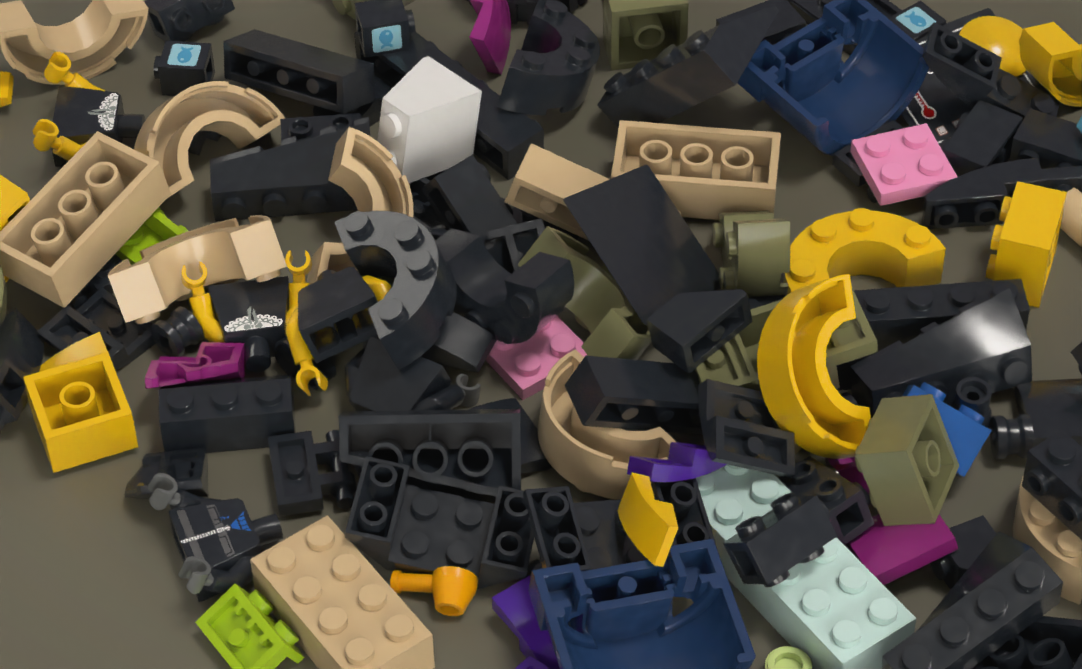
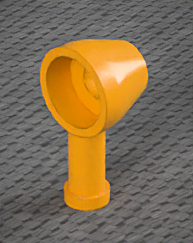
(450, 585)

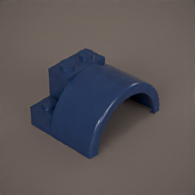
(831, 98)
(626, 617)

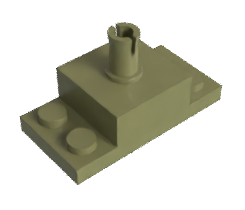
(737, 359)

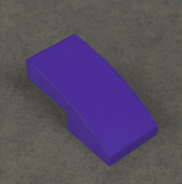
(683, 463)
(518, 614)

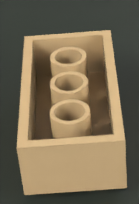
(703, 167)
(81, 218)
(340, 603)

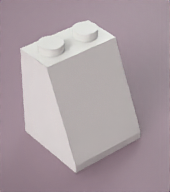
(429, 120)

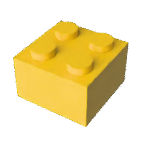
(1027, 238)
(81, 412)

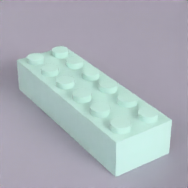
(825, 605)

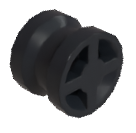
(177, 332)
(1011, 436)

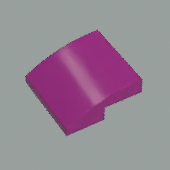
(492, 33)
(900, 549)

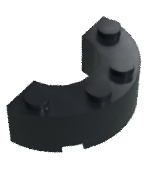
(553, 63)
(423, 286)
(502, 302)

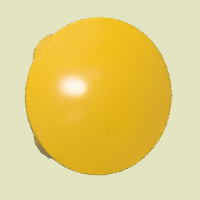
(998, 37)

